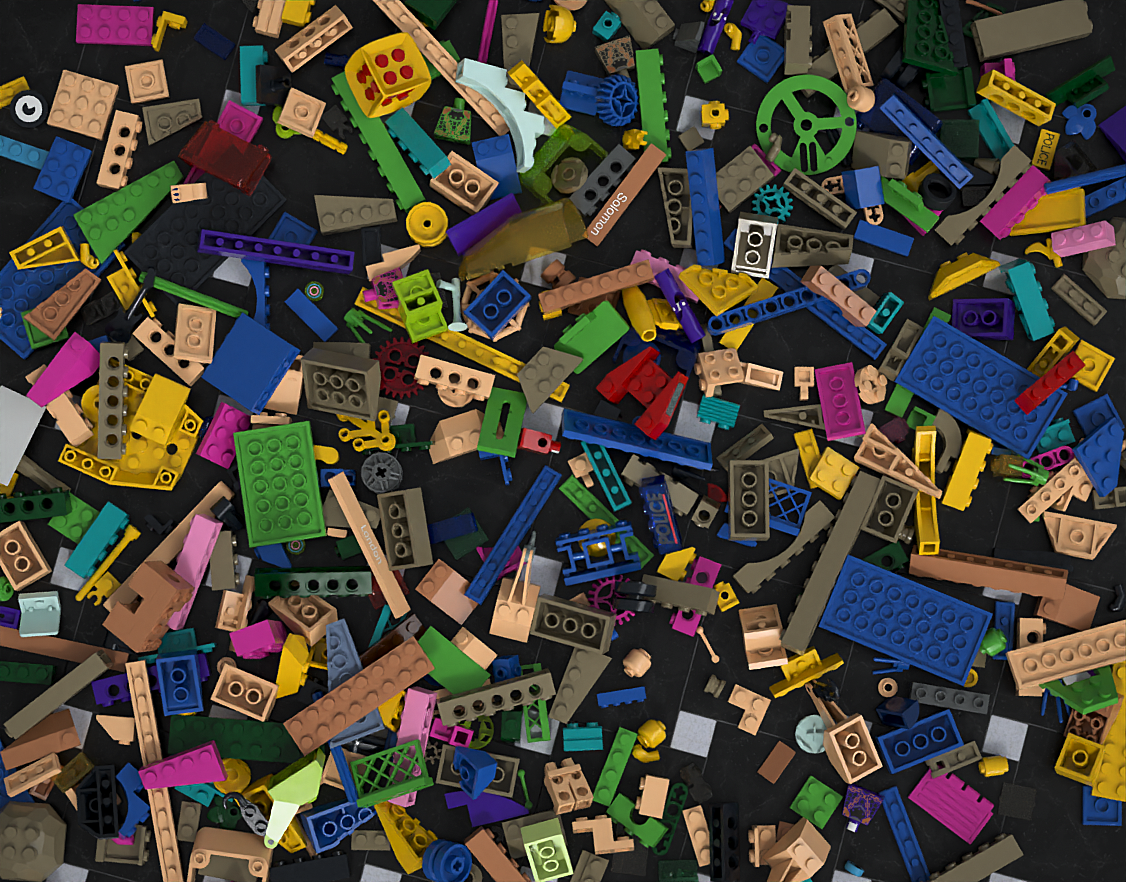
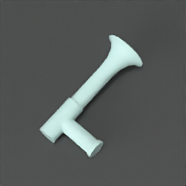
(457, 324)

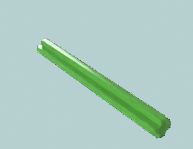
(196, 297)

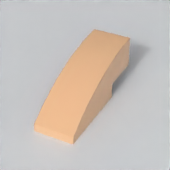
(393, 260)
(761, 376)

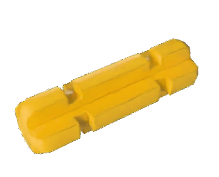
(330, 141)

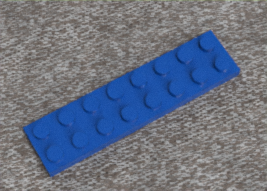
(632, 439)

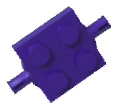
(764, 18)

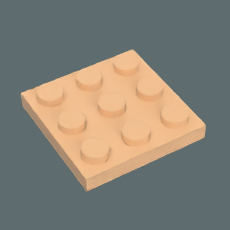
(83, 105)

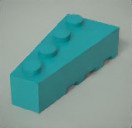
(1028, 298)

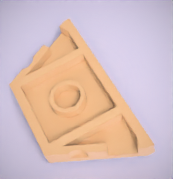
(1077, 535)

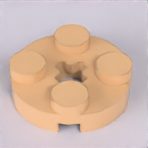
(870, 384)
(455, 400)

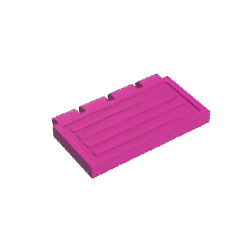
(952, 805)

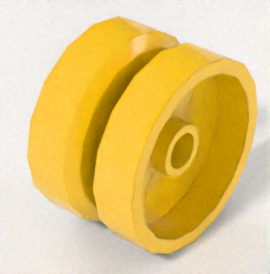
(429, 213)

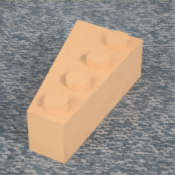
(67, 413)

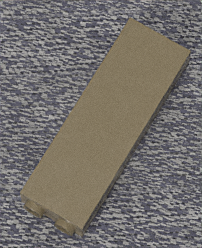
(1031, 28)
(58, 694)

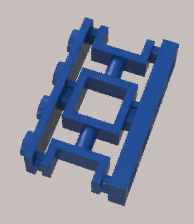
(601, 568)

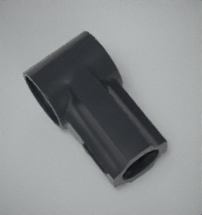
(226, 512)
(114, 643)

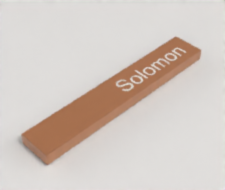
(625, 194)

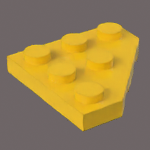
(718, 287)

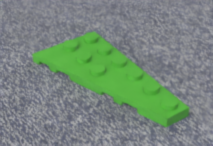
(119, 214)

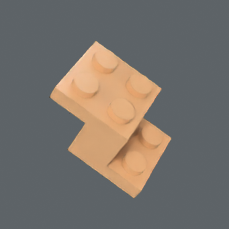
(761, 636)
(603, 835)

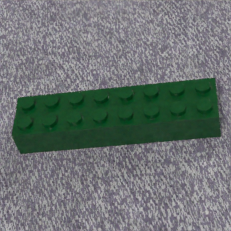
(235, 738)

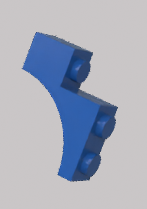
(138, 810)

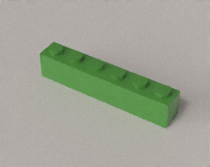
(652, 99)

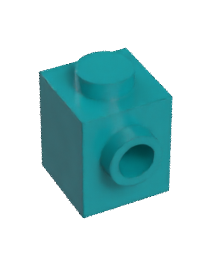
(607, 26)

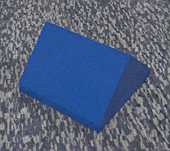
(863, 187)

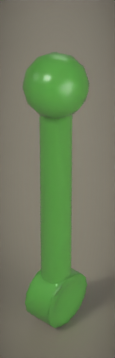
(528, 804)

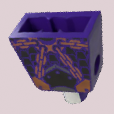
(860, 806)

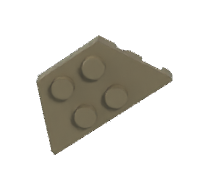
(545, 374)
(783, 469)

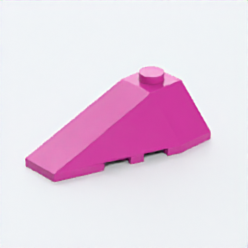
(69, 367)

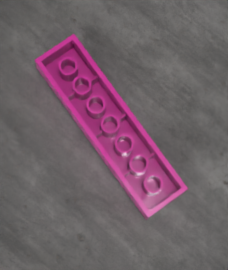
(259, 639)

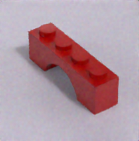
(1049, 382)

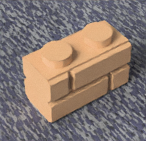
(269, 17)

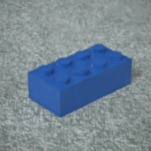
(923, 741)

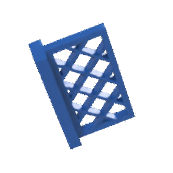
(780, 524)

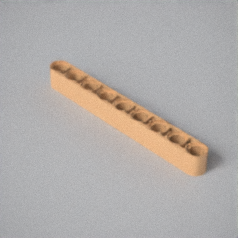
(172, 544)

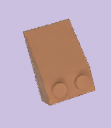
(447, 590)
(1074, 611)

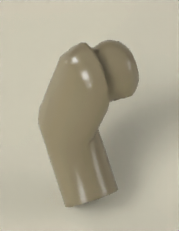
(776, 147)

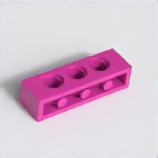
(711, 570)

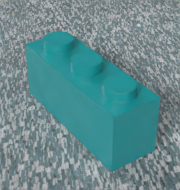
(249, 58)

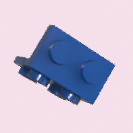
(506, 472)

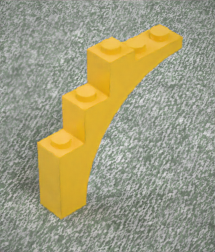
(925, 505)

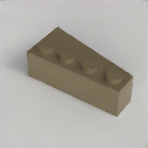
(518, 41)
(677, 205)
(350, 213)
(810, 247)
(681, 496)
(578, 679)

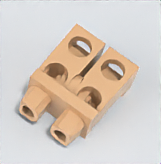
(567, 787)

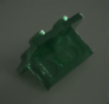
(677, 871)

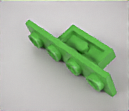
(908, 203)

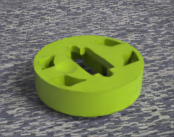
(482, 732)

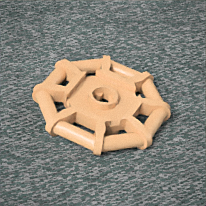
(472, 287)

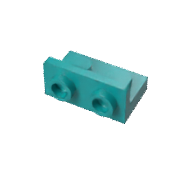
(1055, 436)

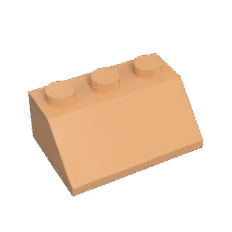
(464, 185)
(245, 693)

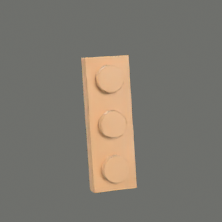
(32, 775)
(698, 833)

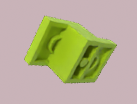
(420, 306)

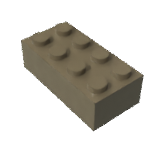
(748, 500)
(405, 529)
(573, 623)
(504, 779)

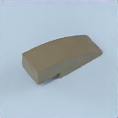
(900, 350)

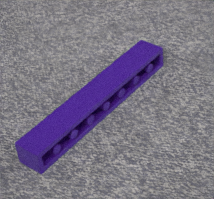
(275, 251)

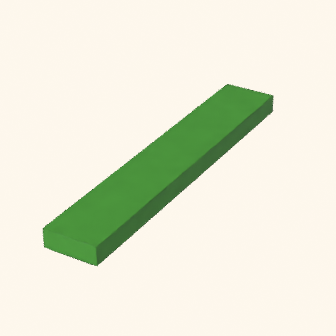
(900, 396)
(596, 510)

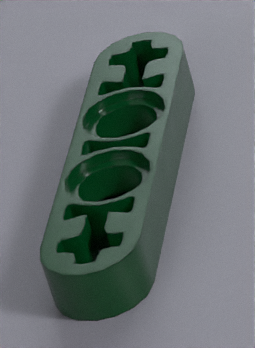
(672, 819)

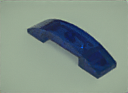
(452, 528)

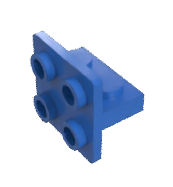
(579, 92)

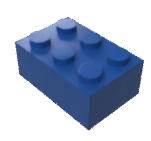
(497, 305)

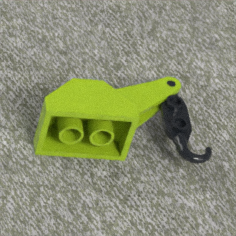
(289, 790)

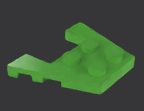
(1087, 694)

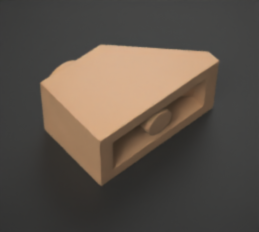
(474, 648)
(119, 727)

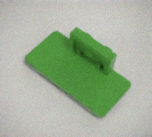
(592, 334)

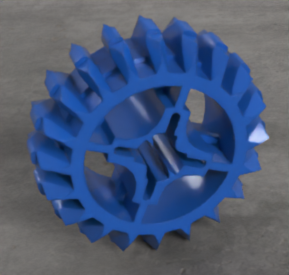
(616, 100)

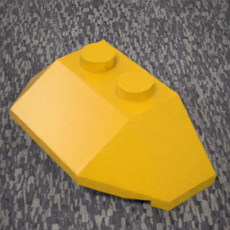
(960, 272)
(292, 665)

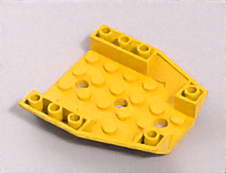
(146, 461)

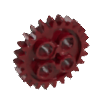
(396, 384)

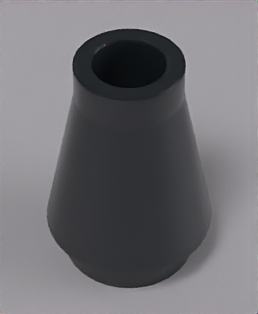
(260, 611)

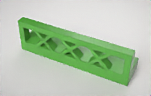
(542, 712)

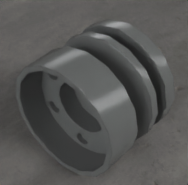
(393, 473)

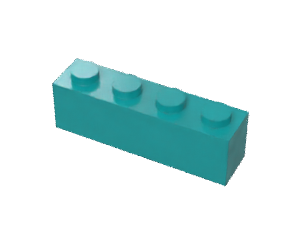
(418, 143)
(607, 475)
(97, 539)

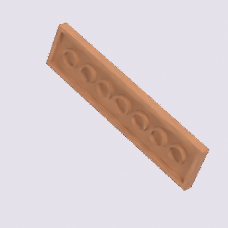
(359, 695)

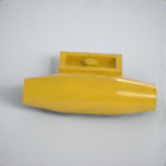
(647, 313)

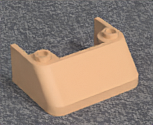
(230, 844)

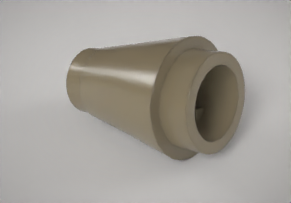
(989, 165)

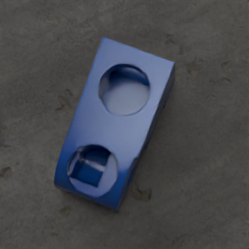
(326, 474)

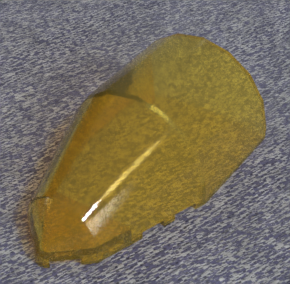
(525, 238)

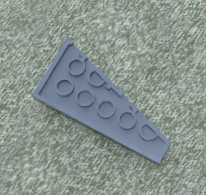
(342, 665)

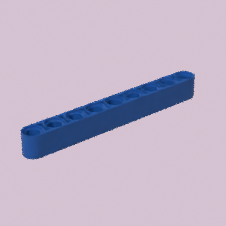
(778, 303)

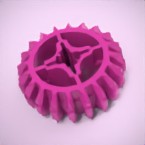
(596, 599)

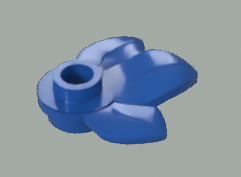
(1078, 122)

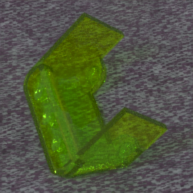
(565, 135)

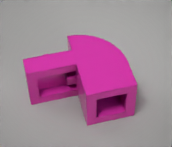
(1005, 67)
(455, 735)

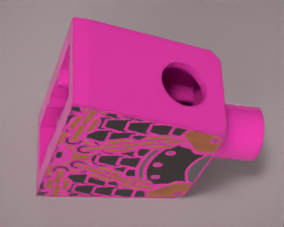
(383, 291)

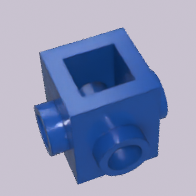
(506, 667)

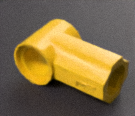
(914, 179)

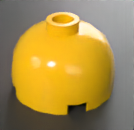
(558, 24)

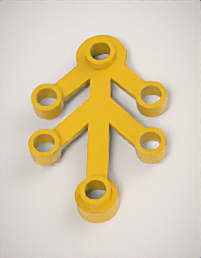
(369, 429)

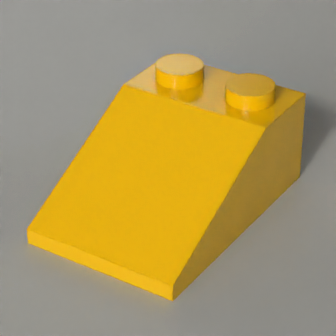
(160, 409)

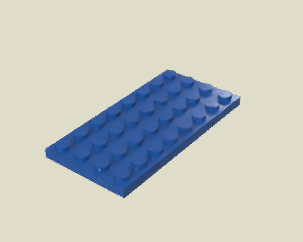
(31, 286)
(977, 387)
(905, 620)

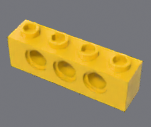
(1016, 97)

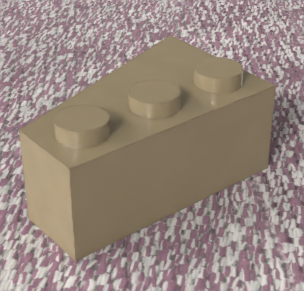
(796, 40)
(336, 518)

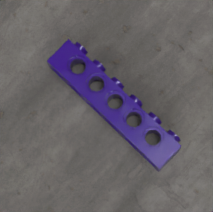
(102, 687)

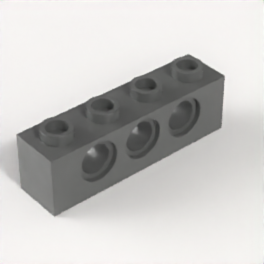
(617, 156)
(949, 698)

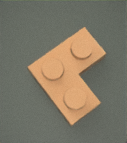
(754, 706)

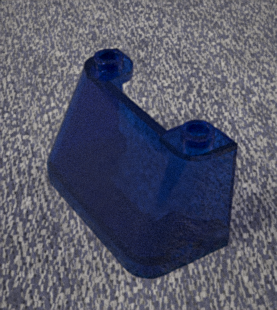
(879, 122)

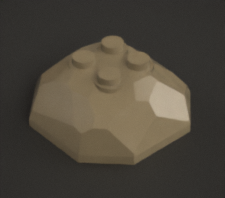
(1108, 265)
(30, 841)

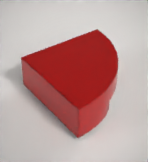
(716, 493)

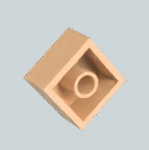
(653, 795)

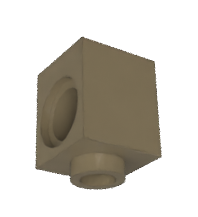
(709, 505)

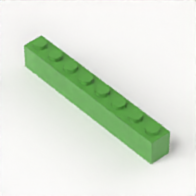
(381, 148)

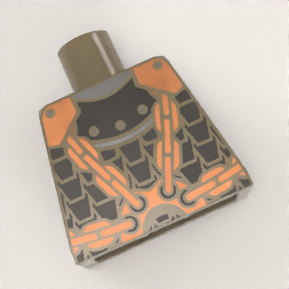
(616, 56)

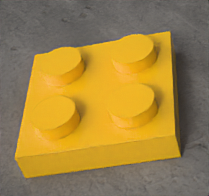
(833, 473)

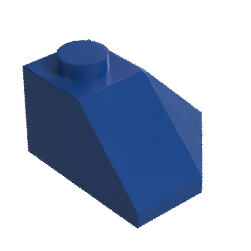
(476, 770)

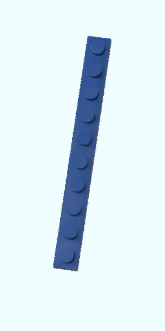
(824, 310)

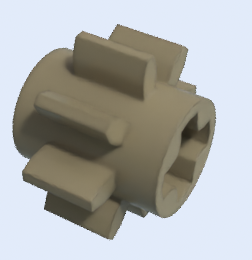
(435, 751)

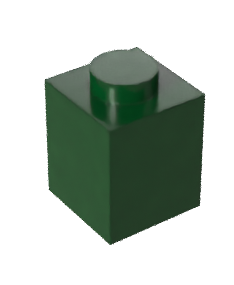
(348, 548)

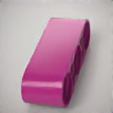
(1054, 458)

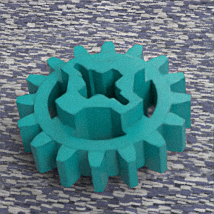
(764, 200)

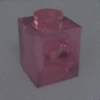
(895, 430)

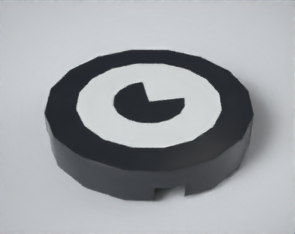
(29, 108)

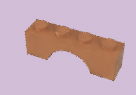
(827, 285)

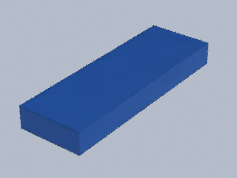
(883, 238)
(311, 315)
(1004, 620)

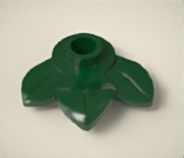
(225, 817)

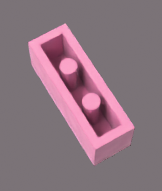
(1083, 238)

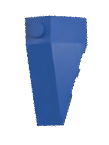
(333, 821)

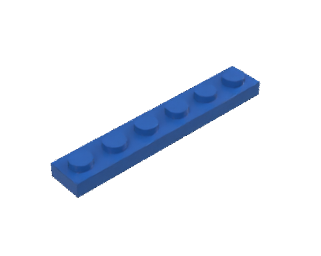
(926, 141)

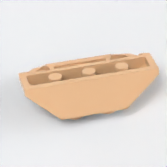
(458, 435)

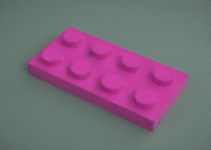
(115, 25)
(840, 401)

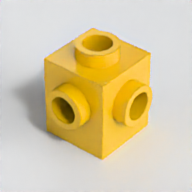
(711, 121)

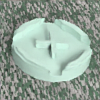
(810, 734)

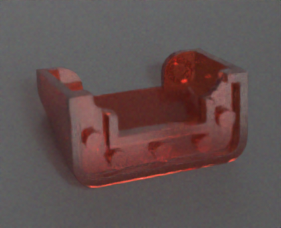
(226, 157)

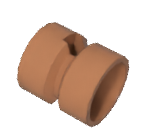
(557, 275)

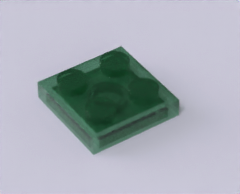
(961, 137)

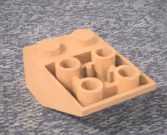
(288, 393)

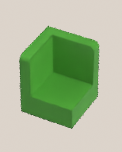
(708, 69)
(920, 418)

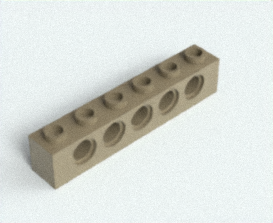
(106, 449)
(485, 693)

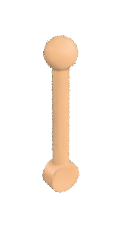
(715, 658)

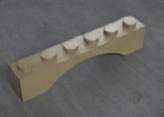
(1011, 165)
(814, 520)

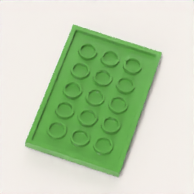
(279, 484)

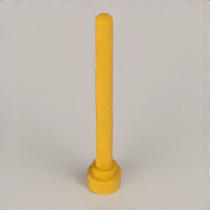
(130, 534)

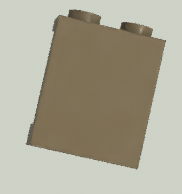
(132, 854)

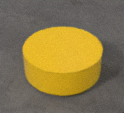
(971, 679)

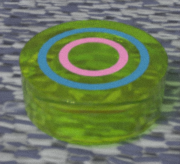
(314, 291)
(296, 547)

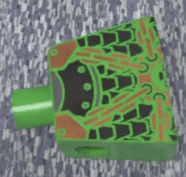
(455, 123)

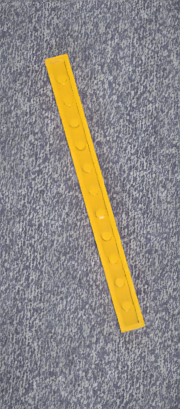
(464, 346)

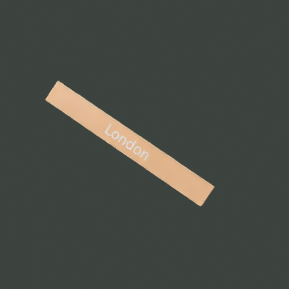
(369, 544)

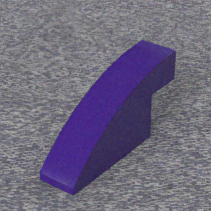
(486, 807)

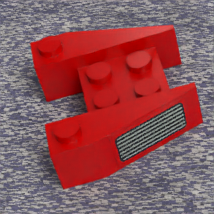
(649, 386)

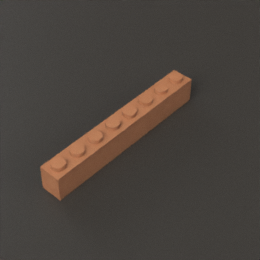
(990, 572)

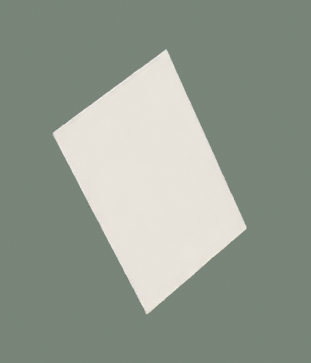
(17, 424)

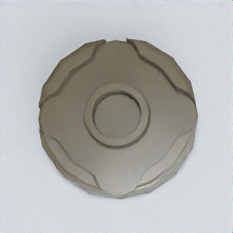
(569, 175)

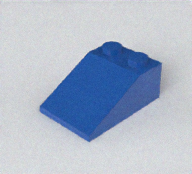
(497, 160)
(180, 682)

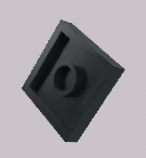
(272, 85)

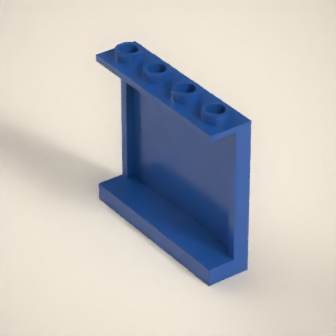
(250, 363)

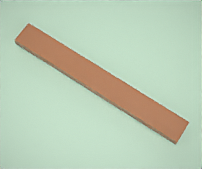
(59, 648)

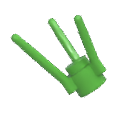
(355, 319)
(1038, 474)

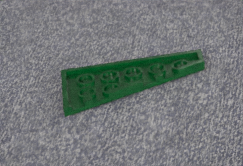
(926, 38)

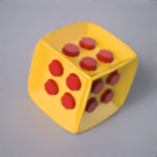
(387, 74)

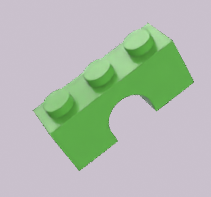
(622, 811)

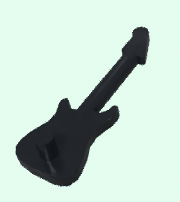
(121, 327)

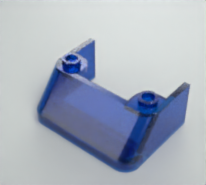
(675, 338)

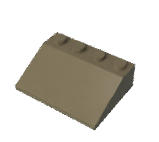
(341, 383)

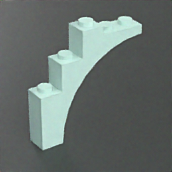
(523, 125)

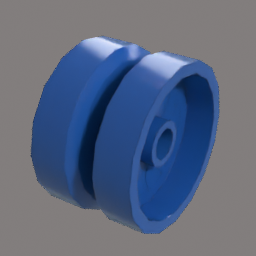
(446, 861)

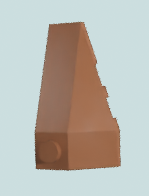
(49, 736)

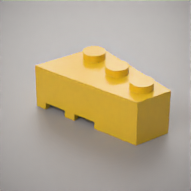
(45, 250)

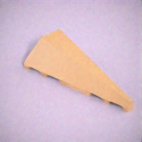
(882, 456)

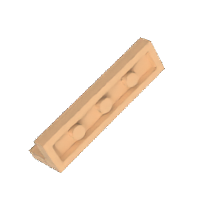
(845, 53)

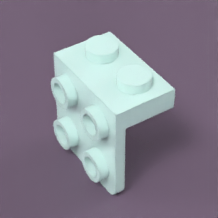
(39, 613)

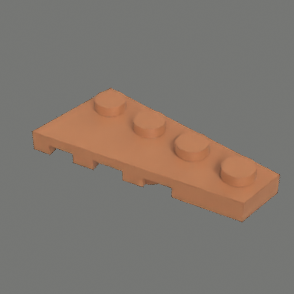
(61, 307)

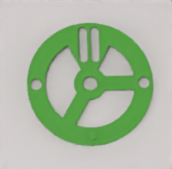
(784, 91)

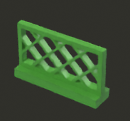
(399, 788)

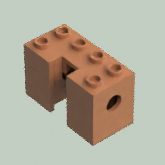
(145, 623)

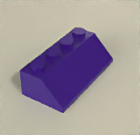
(479, 225)

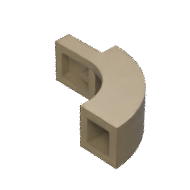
(951, 439)

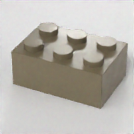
(741, 179)

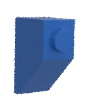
(273, 554)

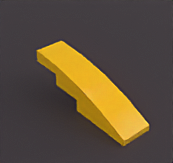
(539, 94)
(734, 338)

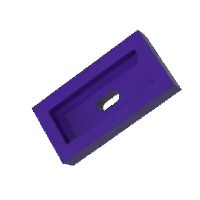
(11, 618)

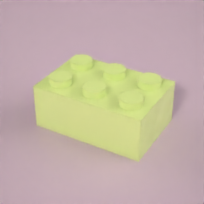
(546, 850)

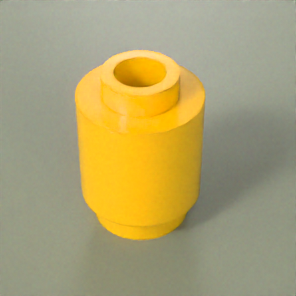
(993, 765)

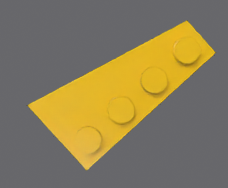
(967, 469)

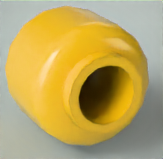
(651, 733)

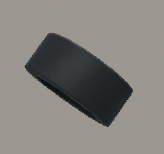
(943, 183)

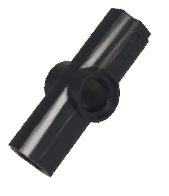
(367, 743)

